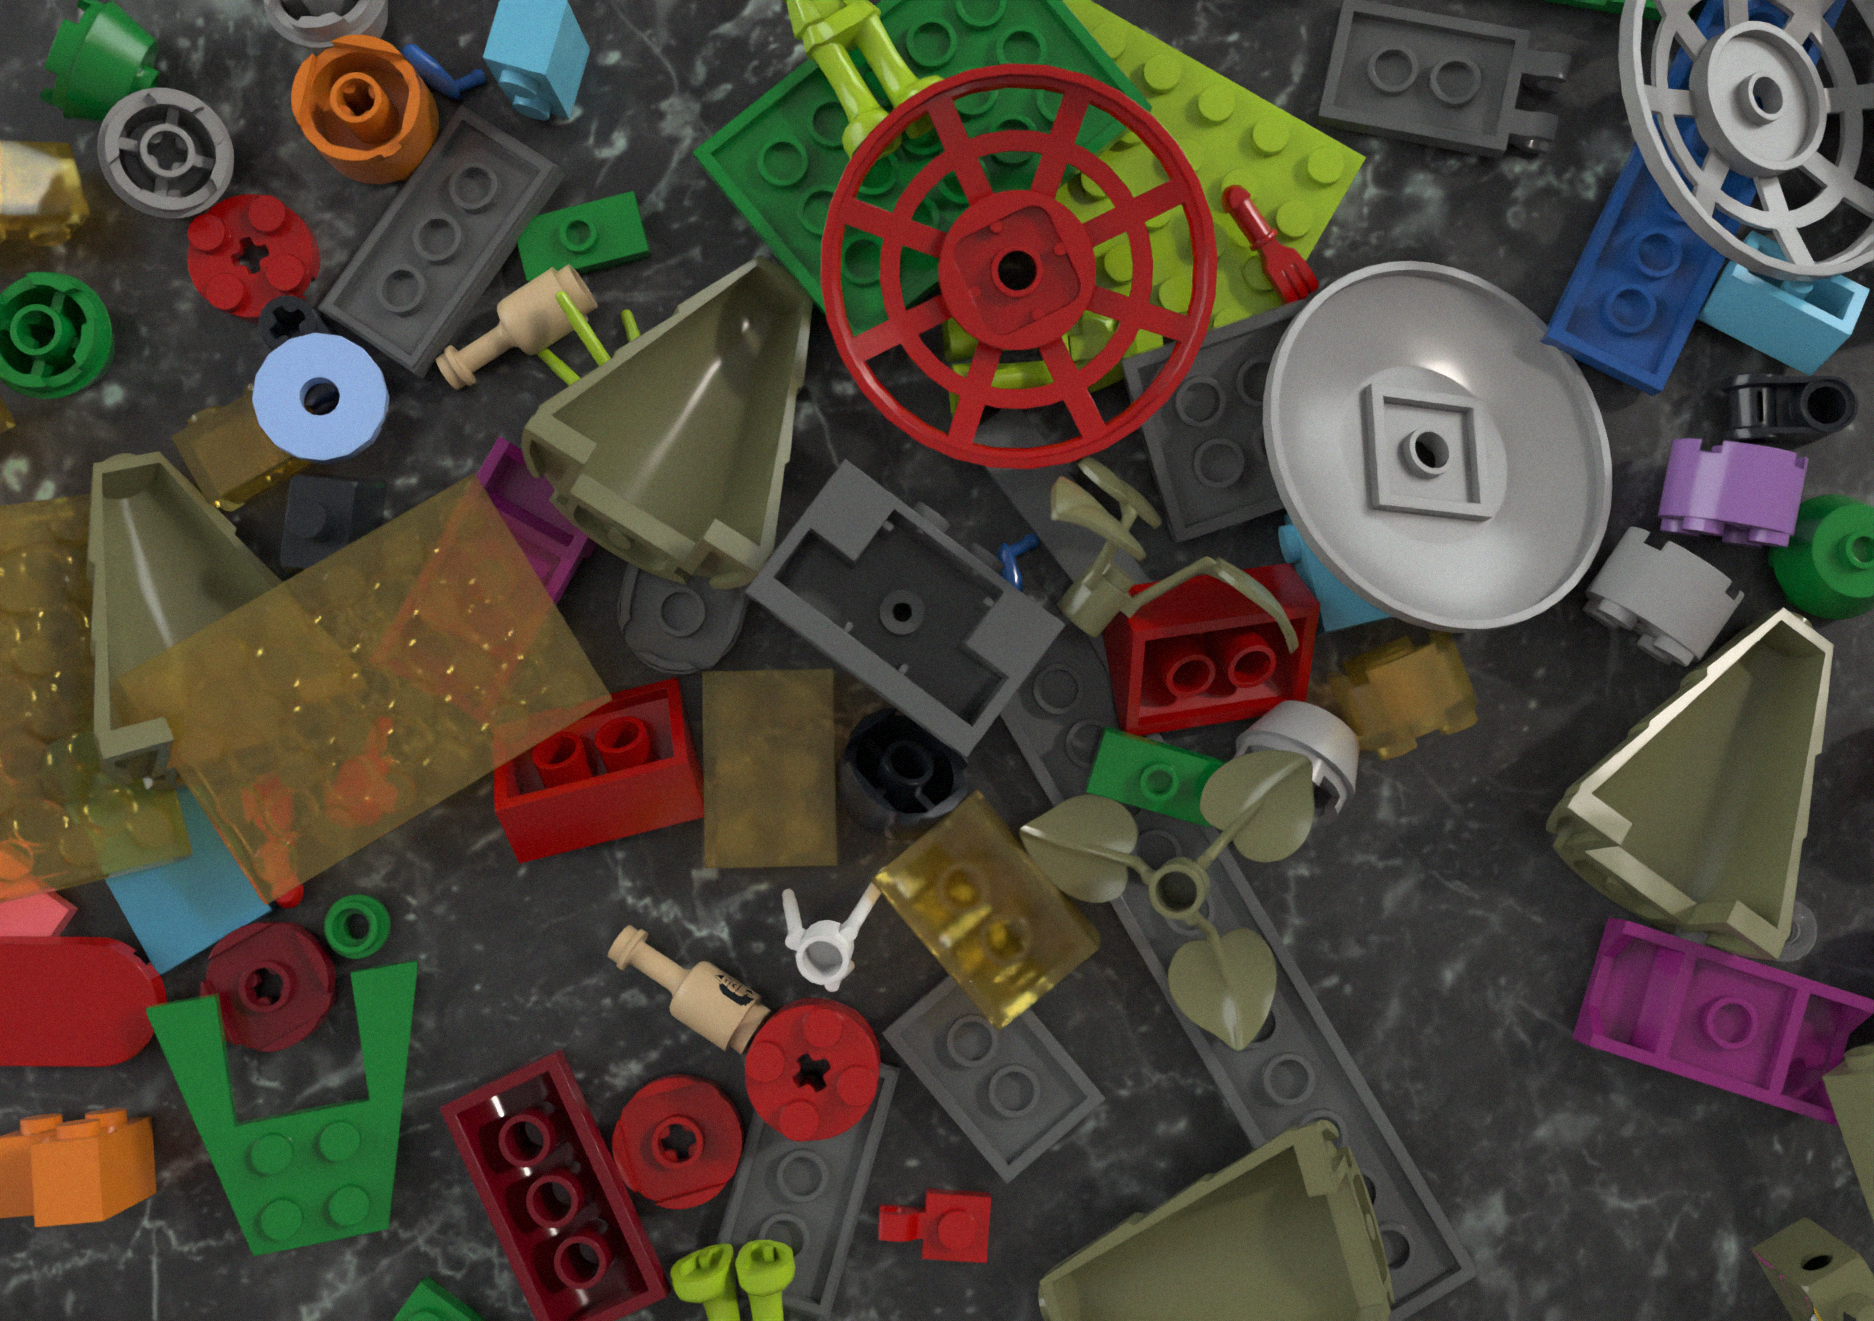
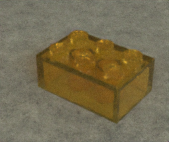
(770, 768)

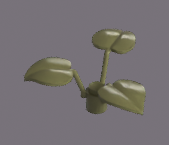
(1104, 585)
(1258, 803)

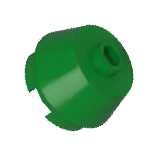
(99, 62)
(53, 336)
(1829, 558)

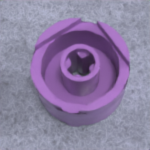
(1732, 492)

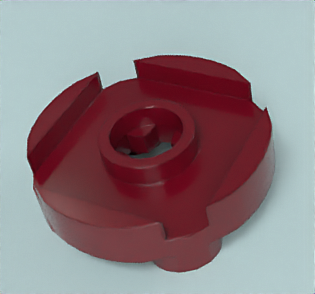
(306, 992)

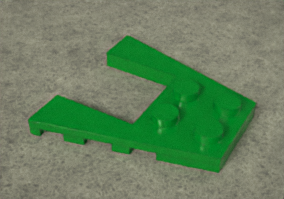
(311, 1169)

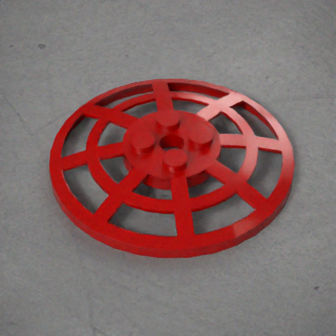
(1044, 232)

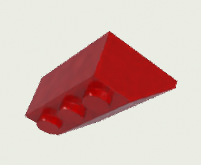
(1210, 653)
(604, 776)

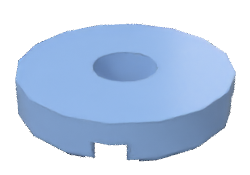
(311, 361)

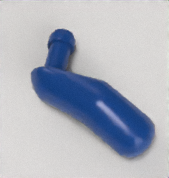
(436, 77)
(1007, 555)

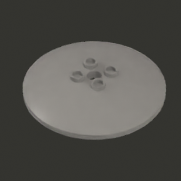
(1512, 432)

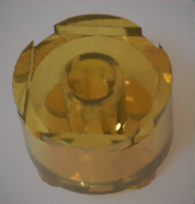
(1404, 693)

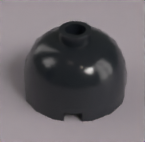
(898, 776)

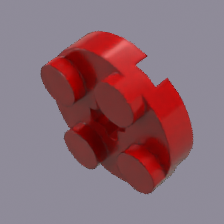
(221, 239)
(660, 1173)

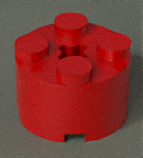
(800, 1104)

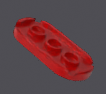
(74, 1001)

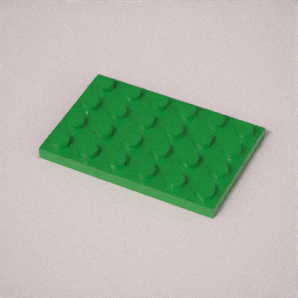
(788, 153)

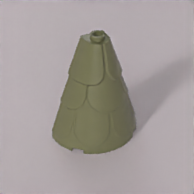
(685, 432)
(158, 574)
(1711, 793)
(1257, 1241)

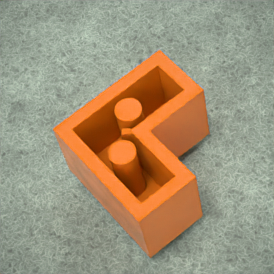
(76, 1167)

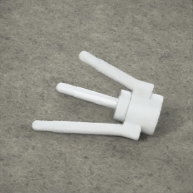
(827, 945)

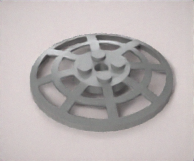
(1755, 143)

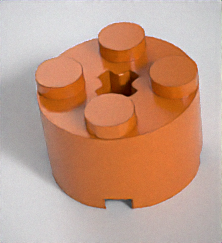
(370, 80)

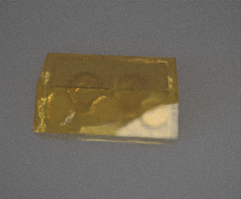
(987, 911)

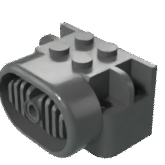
(967, 626)

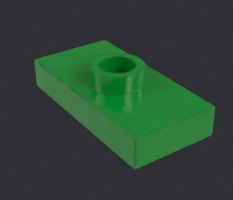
(585, 237)
(1151, 775)

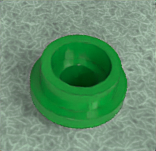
(338, 929)

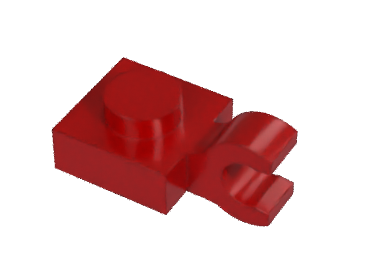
(950, 1224)

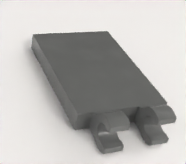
(1437, 80)

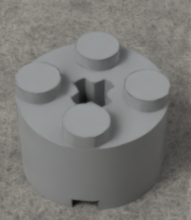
(1663, 596)

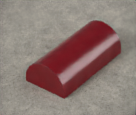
(555, 1195)

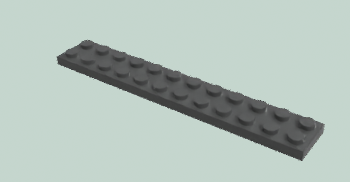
(1297, 1061)

